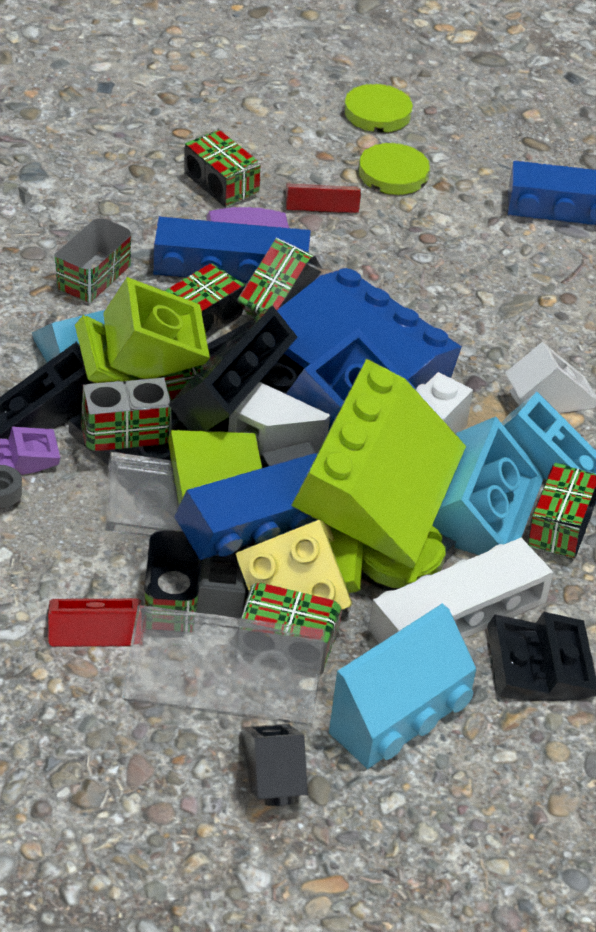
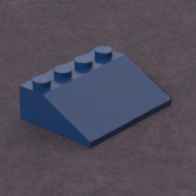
(344, 301)

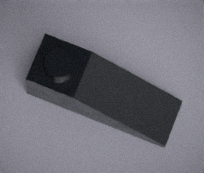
(47, 395)

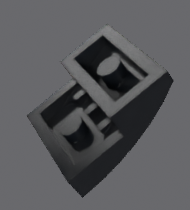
(542, 658)

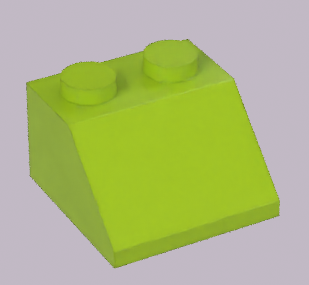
(153, 331)

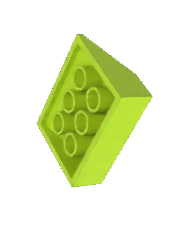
(382, 466)

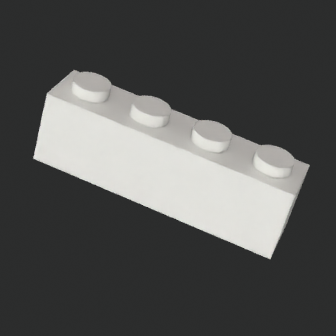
(497, 582)

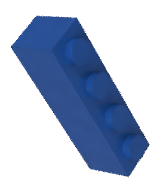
(552, 192)
(236, 248)
(244, 508)

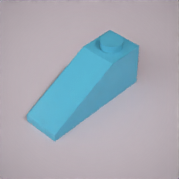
(548, 437)

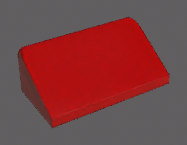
(323, 198)
(92, 621)

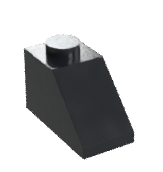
(275, 762)

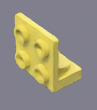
(297, 562)

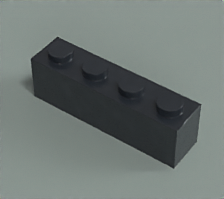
(233, 371)

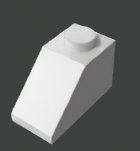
(553, 379)

